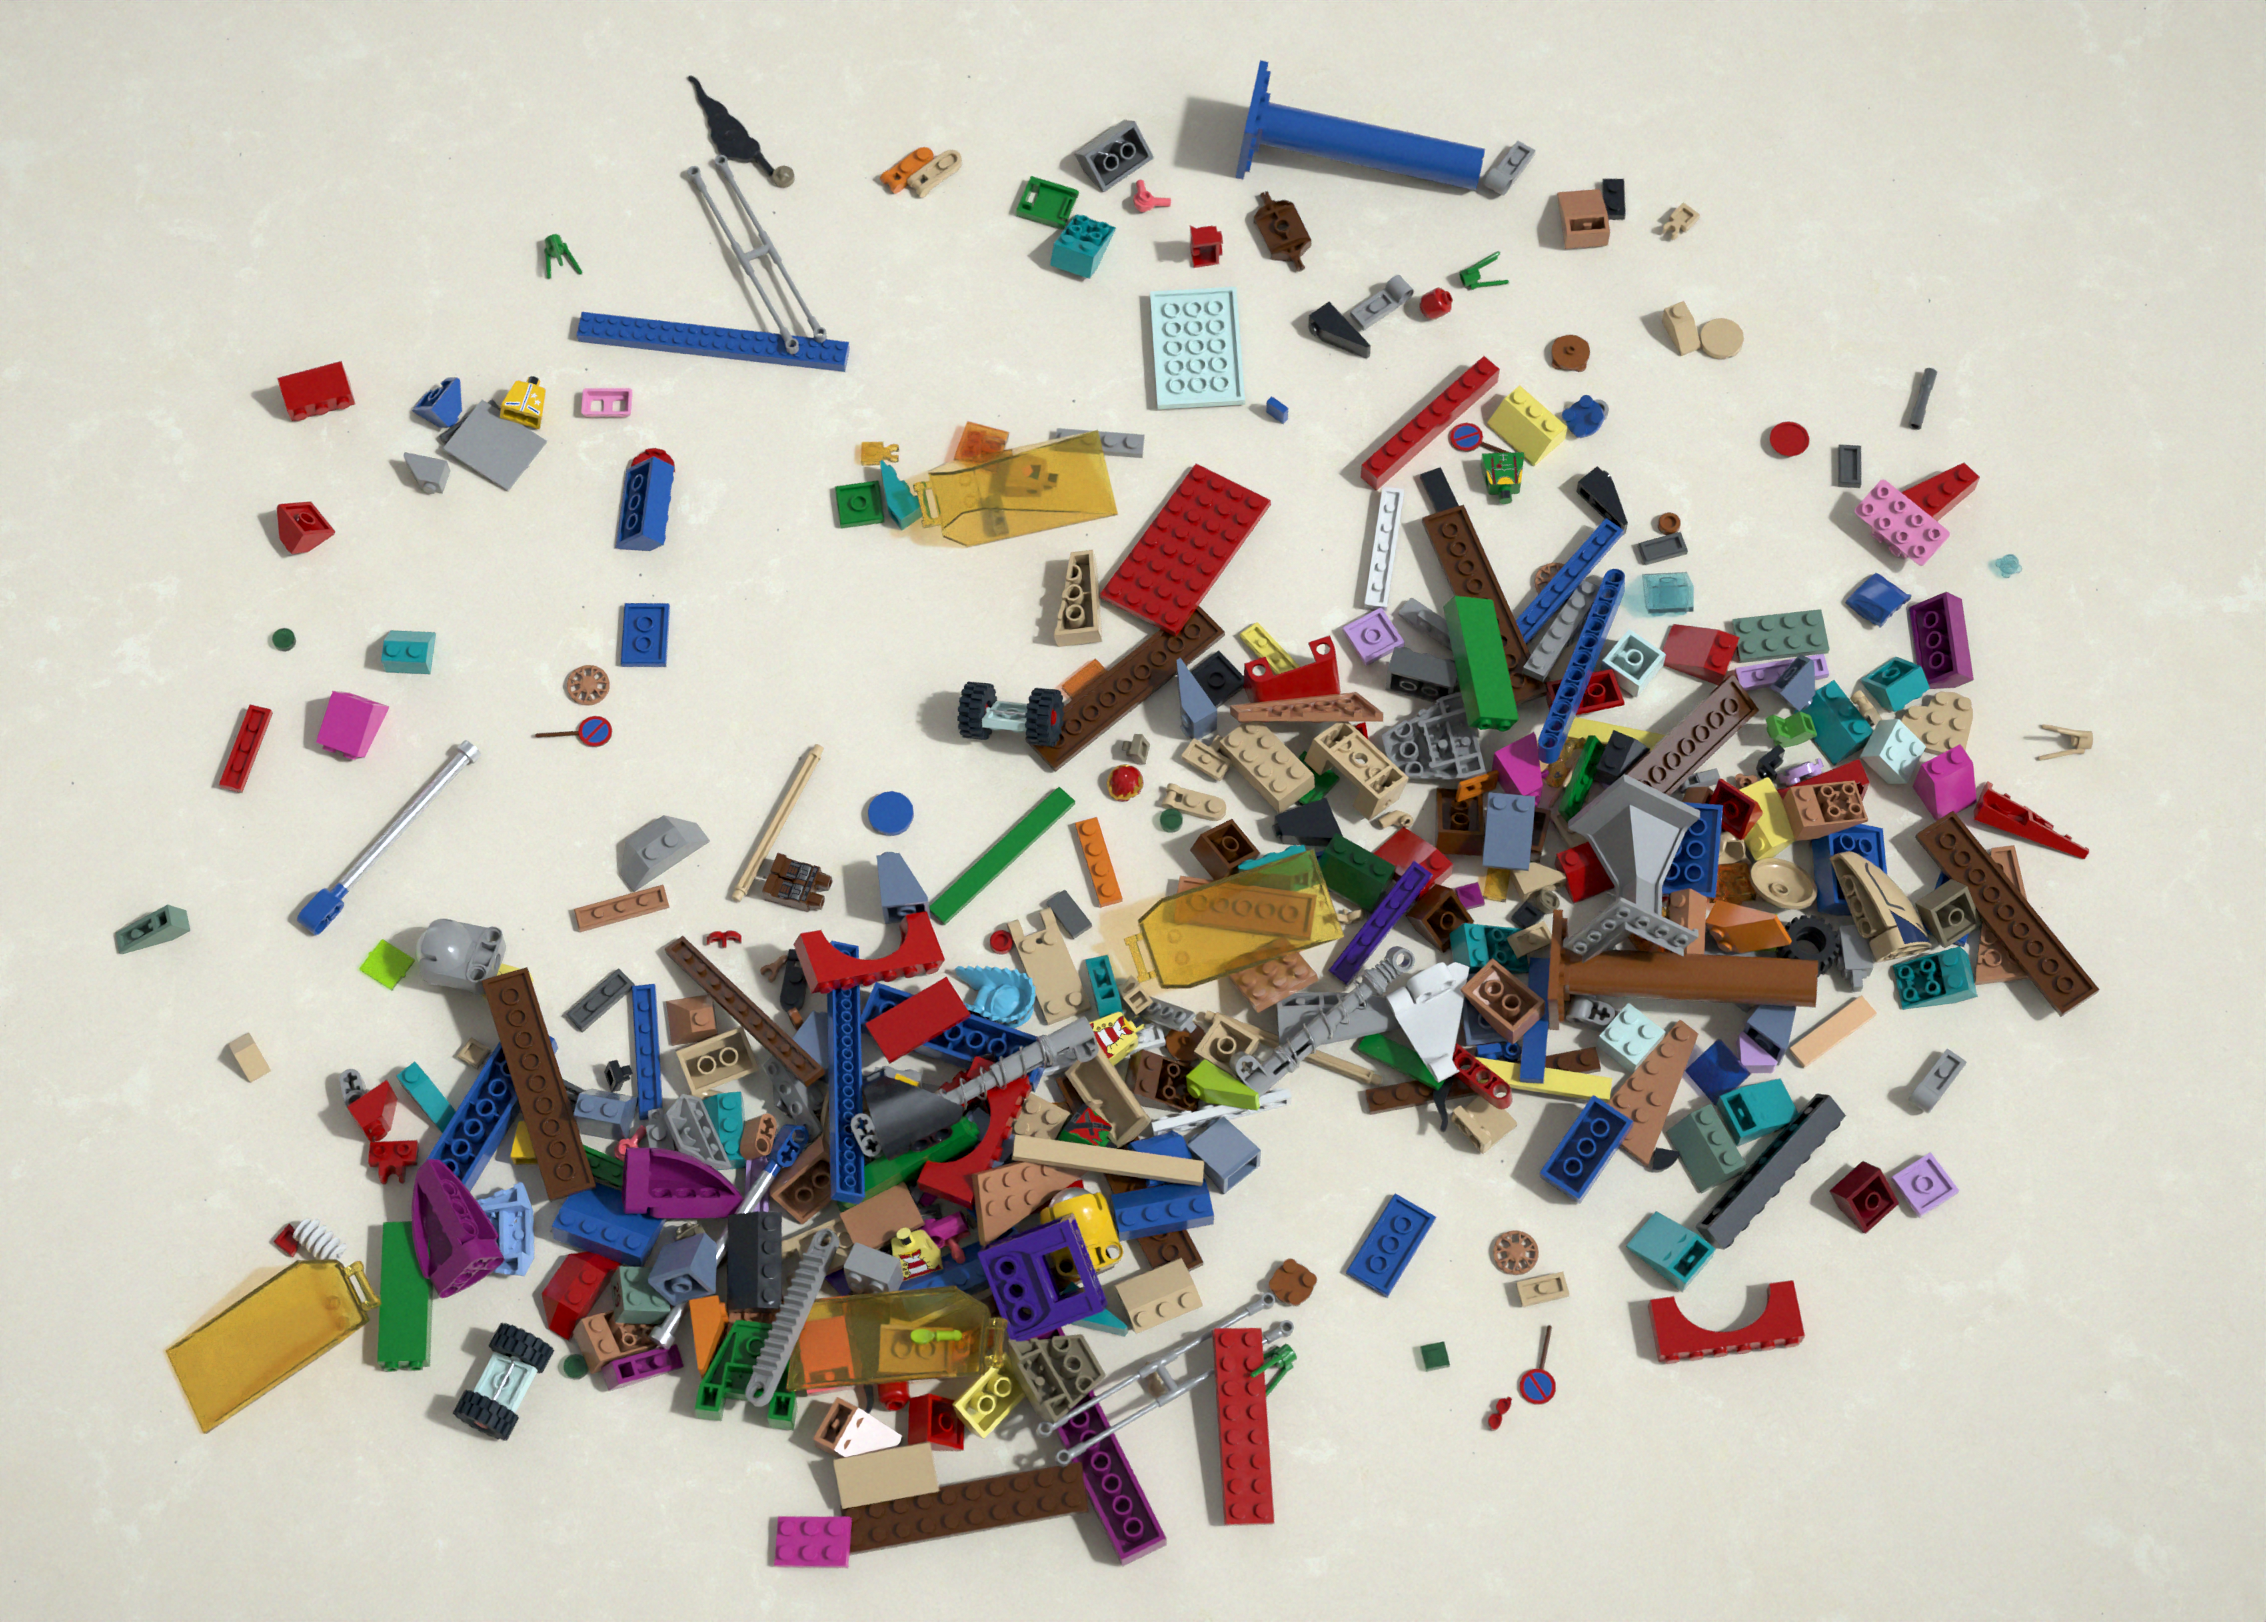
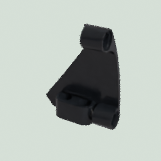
(908, 1115)

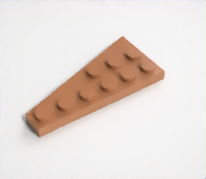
(1313, 709)
(1993, 960)
(1651, 1090)
(1013, 1192)

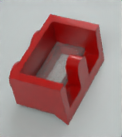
(1205, 246)

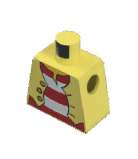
(1117, 1035)
(916, 1253)

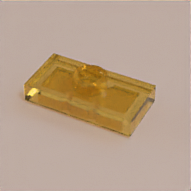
(1496, 884)

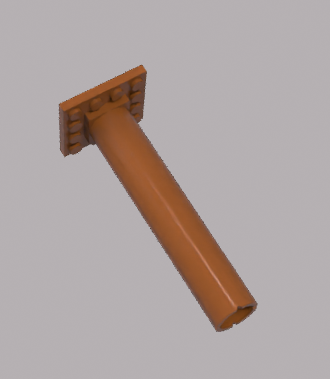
(1675, 977)

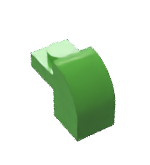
(1791, 730)

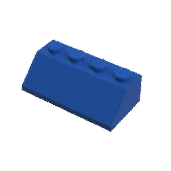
(645, 505)
(1162, 1210)
(966, 1276)

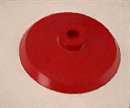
(1789, 438)

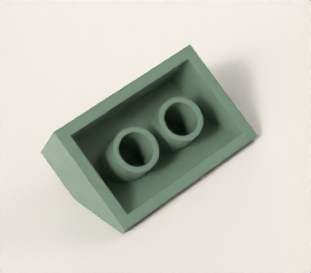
(1706, 1148)

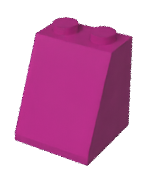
(350, 724)
(1520, 768)
(1947, 783)

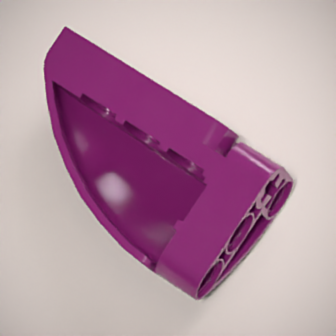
(675, 1186)
(458, 1230)

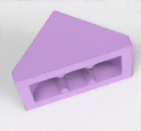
(1753, 1056)

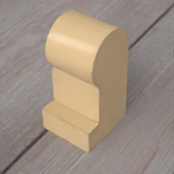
(1134, 995)

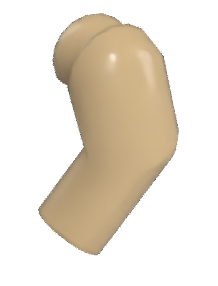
(1396, 818)

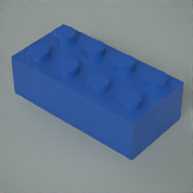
(1586, 1149)

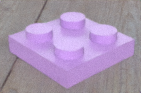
(1373, 636)
(1924, 1185)

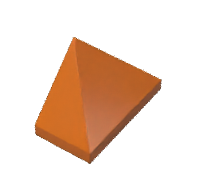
(1477, 785)

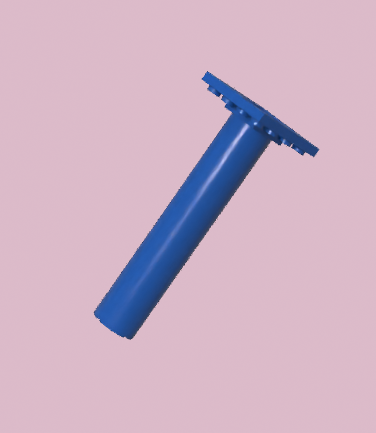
(1354, 142)

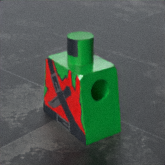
(1088, 1129)

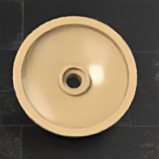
(1783, 883)

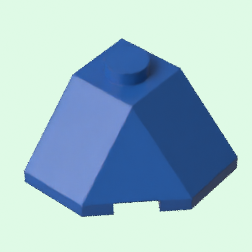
(441, 405)

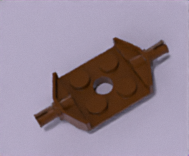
(1286, 244)

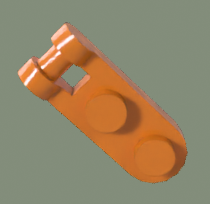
(906, 168)

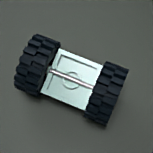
(983, 713)
(504, 1381)

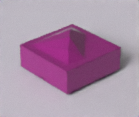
(1470, 896)

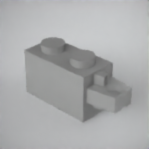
(1854, 956)
(658, 1131)

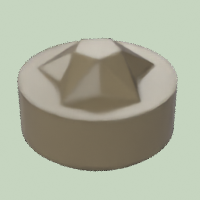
(783, 176)
(1547, 901)

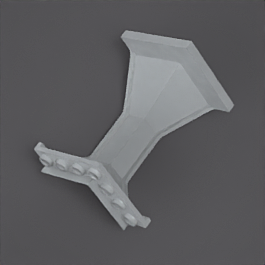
(1636, 840)

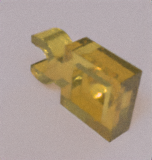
(874, 452)

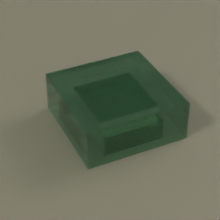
(1435, 1356)

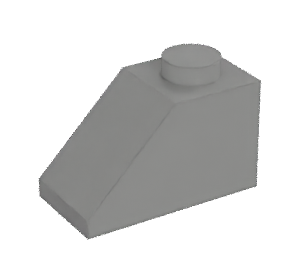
(428, 472)

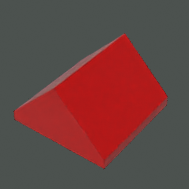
(1739, 810)

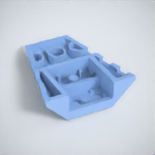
(513, 1239)

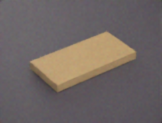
(886, 1475)

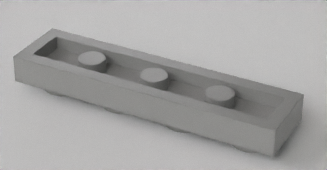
(1113, 443)

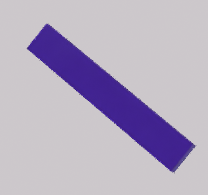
(1380, 922)

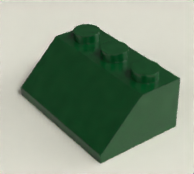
(1355, 873)

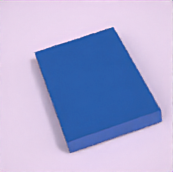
(645, 635)

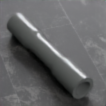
(1919, 410)

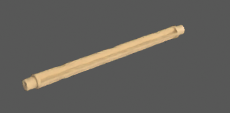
(777, 823)
(1319, 1058)

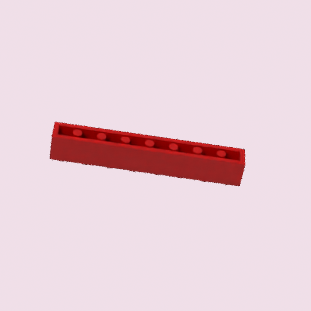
(1429, 423)

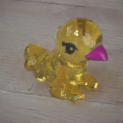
(1556, 772)

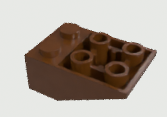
(1160, 1082)

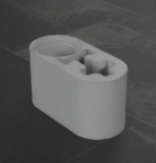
(345, 1081)

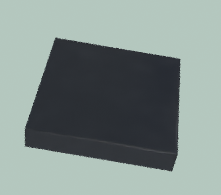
(1218, 678)

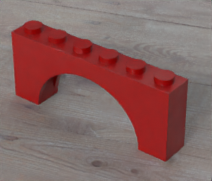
(831, 969)
(954, 1179)
(1681, 1339)

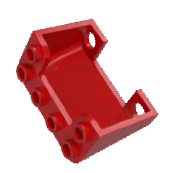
(1306, 681)

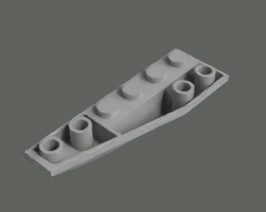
(1304, 1007)

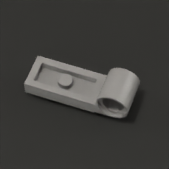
(1510, 168)
(1377, 307)
(1937, 1081)

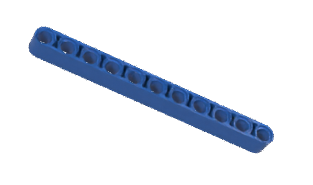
(1581, 666)

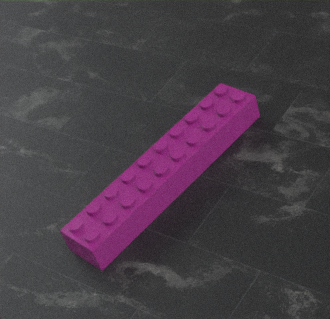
(1111, 1482)

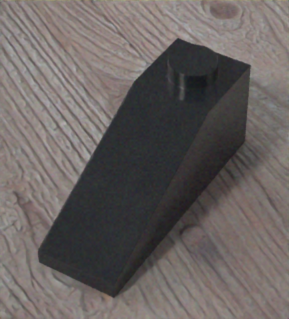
(1337, 331)
(1600, 492)

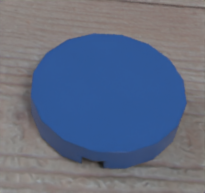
(891, 813)

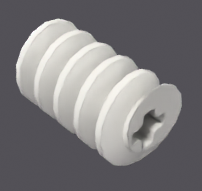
(317, 1242)

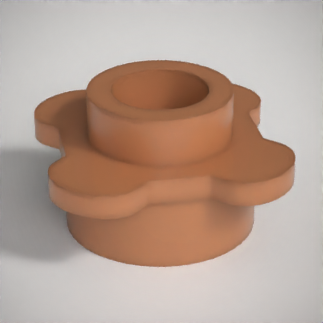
(1741, 780)

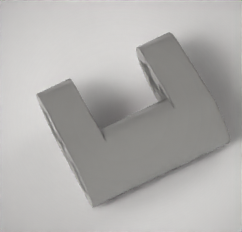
(870, 1144)

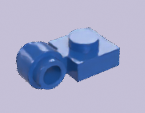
(1495, 1051)

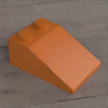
(1745, 928)
(709, 1329)

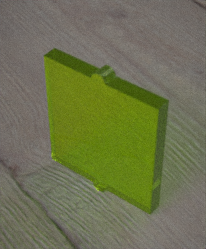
(387, 964)

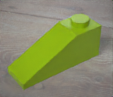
(1220, 1088)

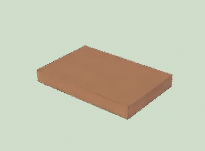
(881, 1217)

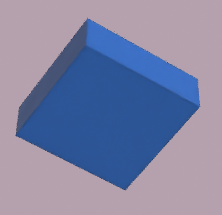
(1277, 410)

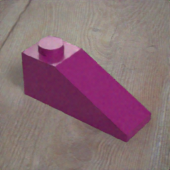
(641, 1367)

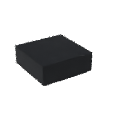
(1527, 916)

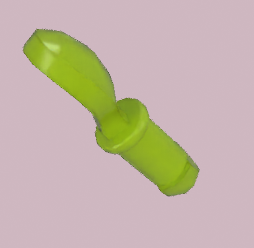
(924, 1336)

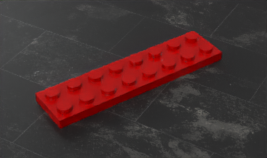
(1242, 1427)

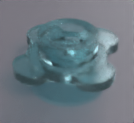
(2011, 560)

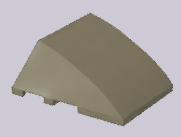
(1055, 1372)

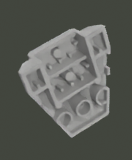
(1436, 743)

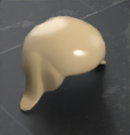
(1732, 849)

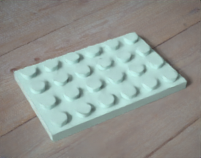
(1197, 348)

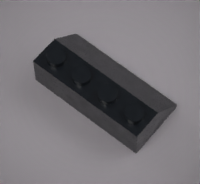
(754, 1262)

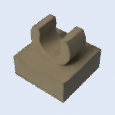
(1137, 749)

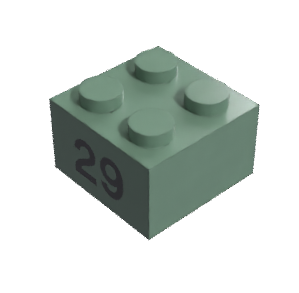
(635, 1298)

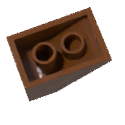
(1459, 824)

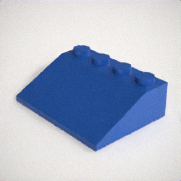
(1860, 839)
(1698, 854)
(598, 1225)

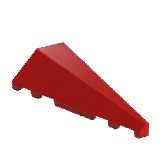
(2012, 817)

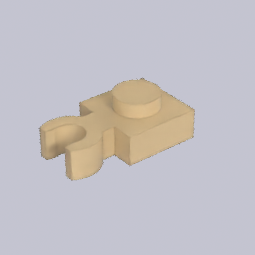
(1682, 218)

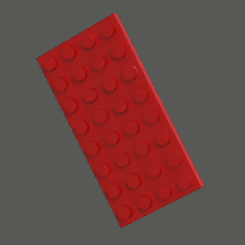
(1185, 549)

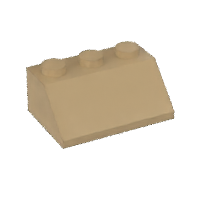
(717, 1060)
(1158, 1295)

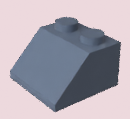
(1797, 683)

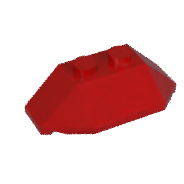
(576, 1290)

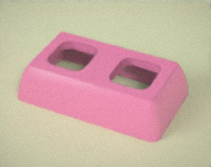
(608, 396)

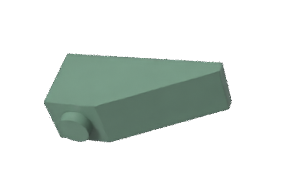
(153, 929)

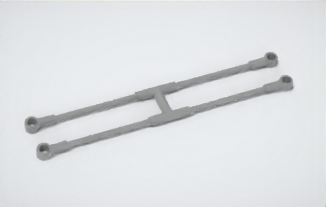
(744, 258)
(1158, 1366)

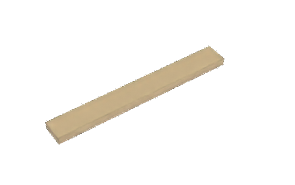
(1108, 1160)

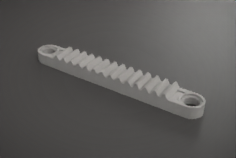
(791, 1317)

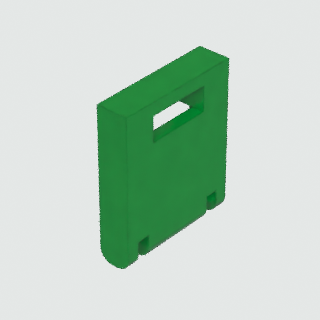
(1052, 203)

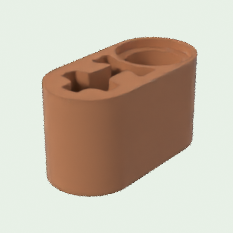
(758, 1136)

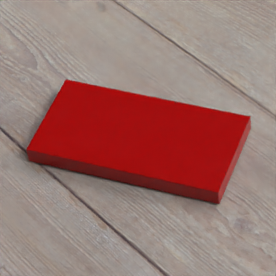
(918, 1020)

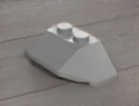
(659, 849)
(695, 1132)

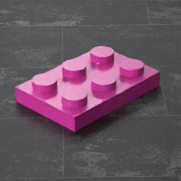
(813, 1542)

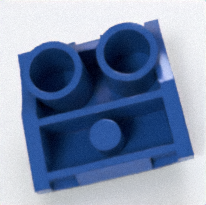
(1877, 599)
(1168, 1144)

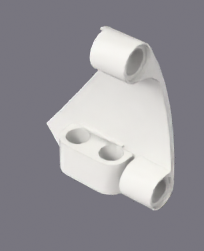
(1431, 1014)

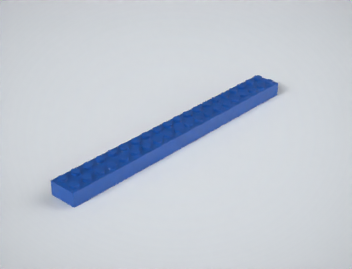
(710, 341)
(845, 1088)

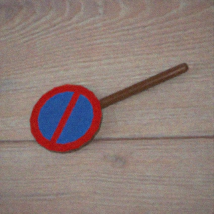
(1469, 437)
(593, 731)
(1537, 1384)

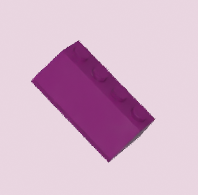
(1942, 641)

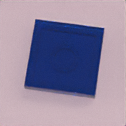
(1717, 1071)

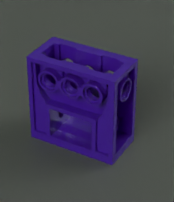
(1032, 1272)

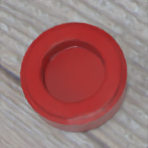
(1001, 942)

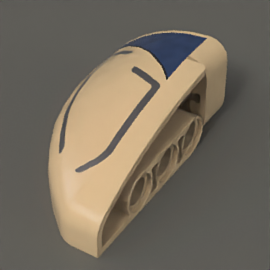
(1879, 908)

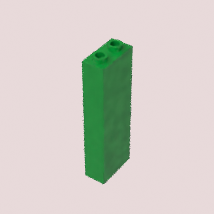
(1480, 663)
(885, 1174)
(405, 1302)

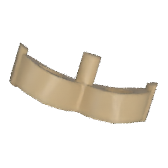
(1354, 917)
(1154, 1385)

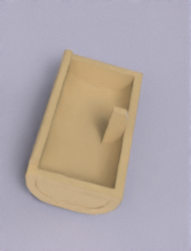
(1109, 1097)

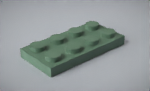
(1780, 636)

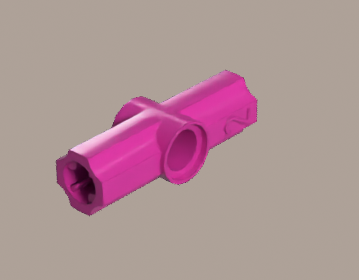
(945, 1228)

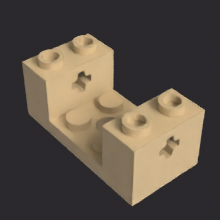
(1377, 779)

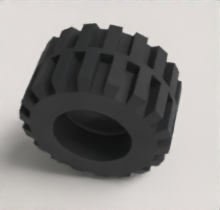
(1815, 932)

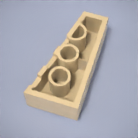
(1080, 607)

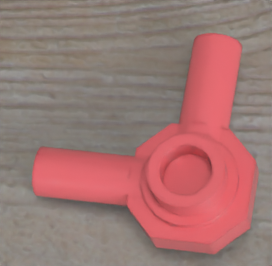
(1145, 201)
(620, 1148)

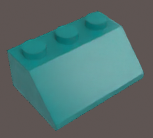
(1837, 722)
(728, 1119)

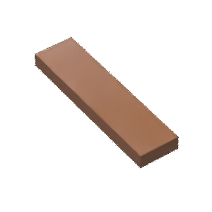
(621, 908)

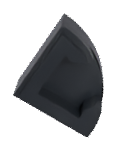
(1664, 1159)

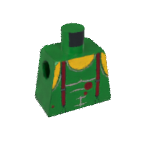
(1502, 474)

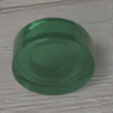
(284, 639)
(1171, 820)
(575, 1367)

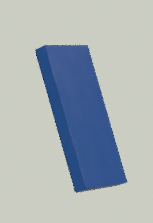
(1391, 1245)

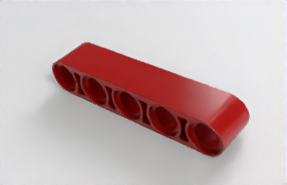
(1477, 1072)

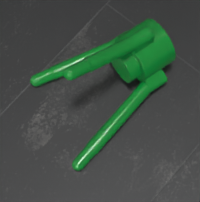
(555, 248)
(1471, 275)
(1281, 1358)

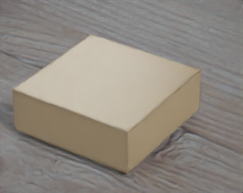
(474, 1053)

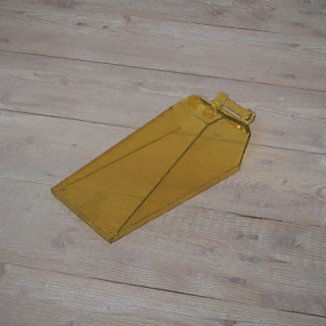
(1019, 490)
(1236, 923)
(269, 1336)
(869, 1340)

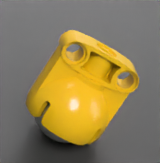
(1095, 1226)

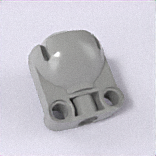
(459, 954)

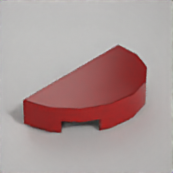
(658, 453)

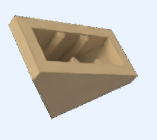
(249, 1057)

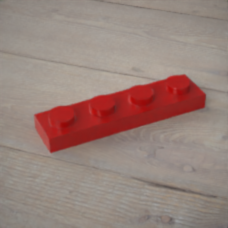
(245, 748)

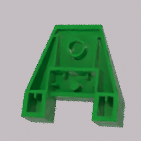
(732, 1371)

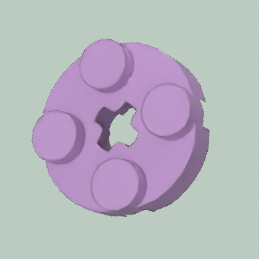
(1807, 768)

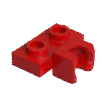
(393, 1157)

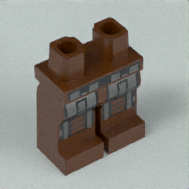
(796, 884)

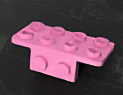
(1901, 524)

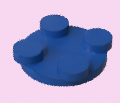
(1584, 417)

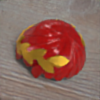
(1124, 782)

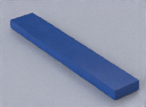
(1536, 1037)
(647, 1049)

